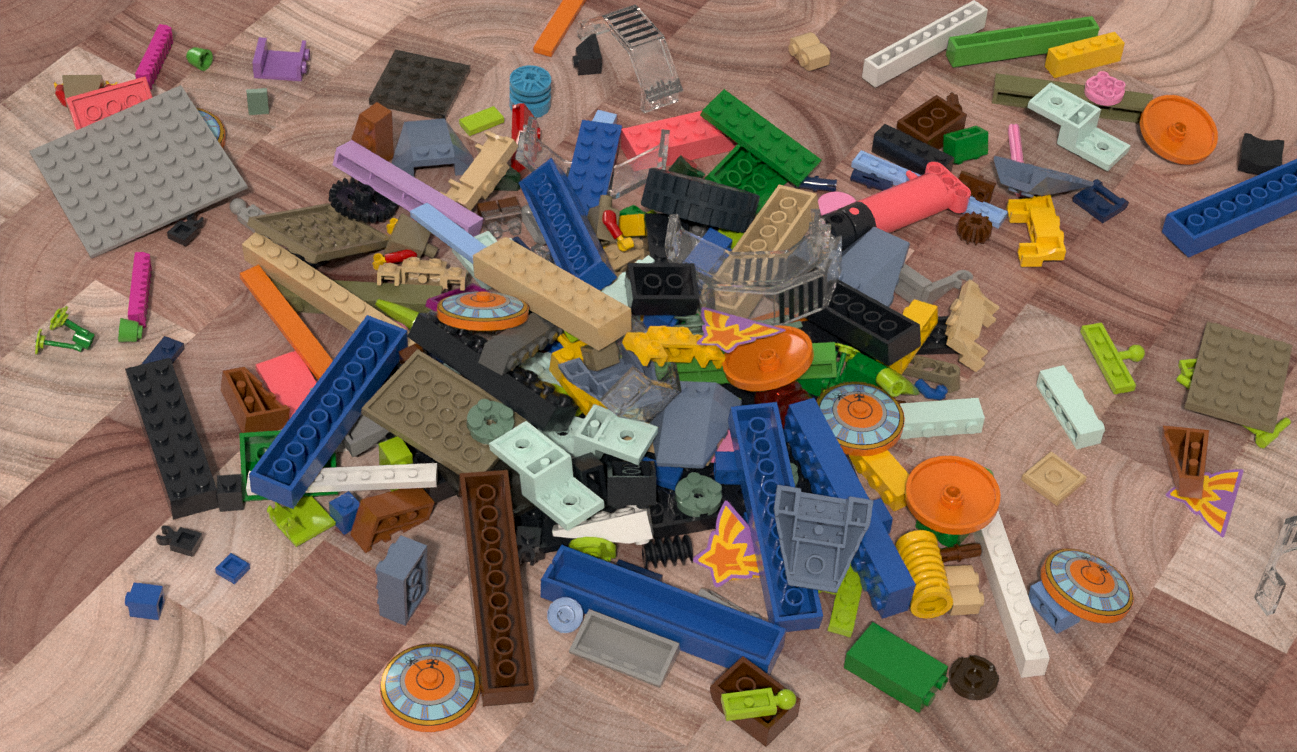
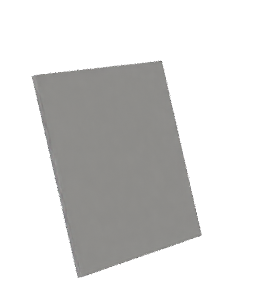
(137, 171)

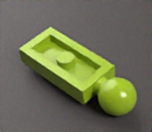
(756, 703)

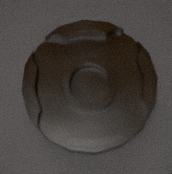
(973, 677)

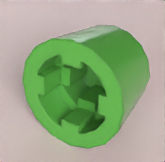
(199, 58)
(129, 330)

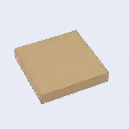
(1054, 478)

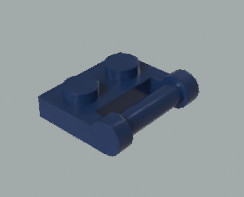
(1098, 206)

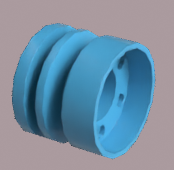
(532, 87)

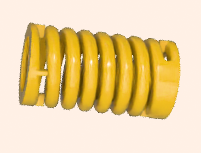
(925, 564)

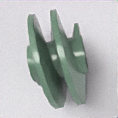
(693, 322)

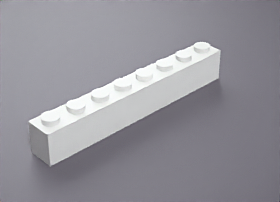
(923, 43)
(1012, 600)

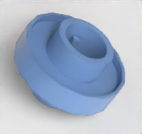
(565, 614)

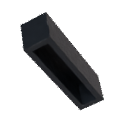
(907, 150)

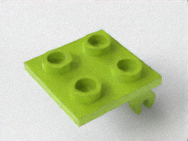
(303, 521)

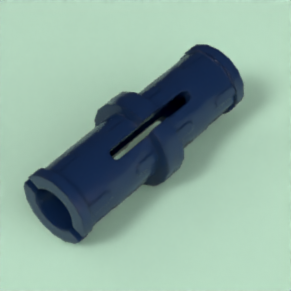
(870, 180)
(819, 184)

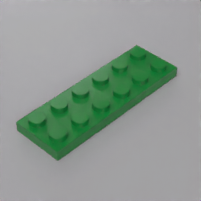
(760, 137)

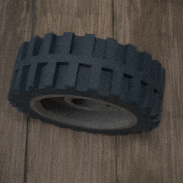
(699, 200)

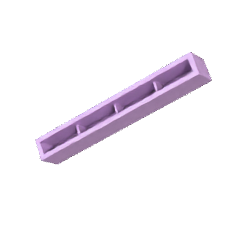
(400, 186)

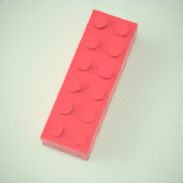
(689, 137)

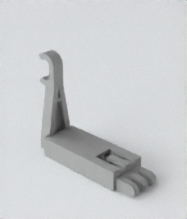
(915, 286)

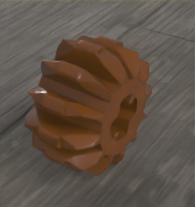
(974, 228)

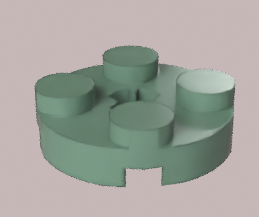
(485, 411)
(698, 484)

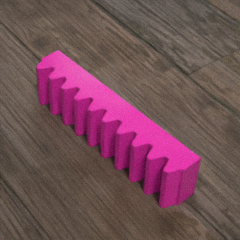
(155, 54)
(140, 288)

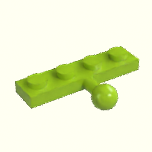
(1109, 359)
(845, 604)

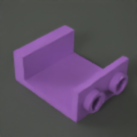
(280, 64)

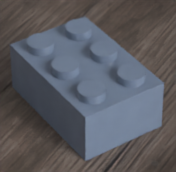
(402, 580)

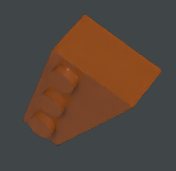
(375, 131)
(250, 403)
(1186, 458)
(389, 513)

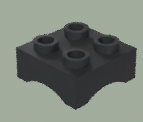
(1259, 155)

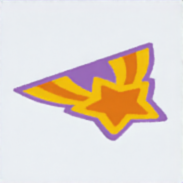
(730, 330)
(1217, 499)
(729, 545)

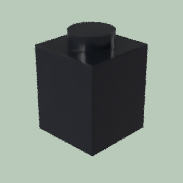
(230, 492)

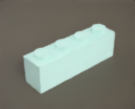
(1070, 407)
(942, 418)

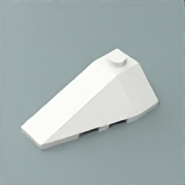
(622, 526)

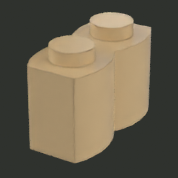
(809, 51)
(964, 590)

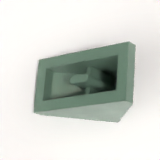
(257, 101)

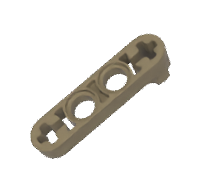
(948, 376)

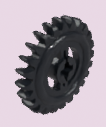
(362, 196)

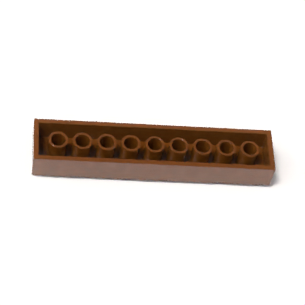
(495, 589)

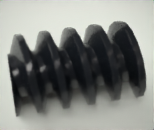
(667, 551)

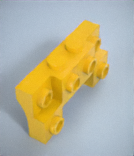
(1043, 229)
(671, 345)

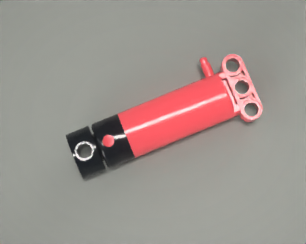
(900, 204)

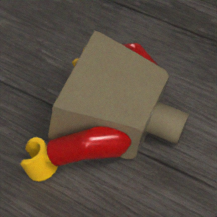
(78, 84)
(605, 224)
(406, 240)

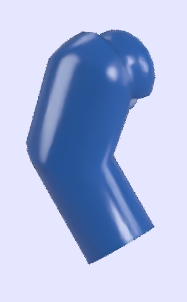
(931, 393)

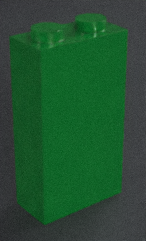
(896, 667)

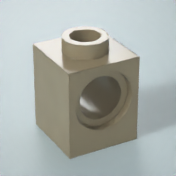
(598, 360)

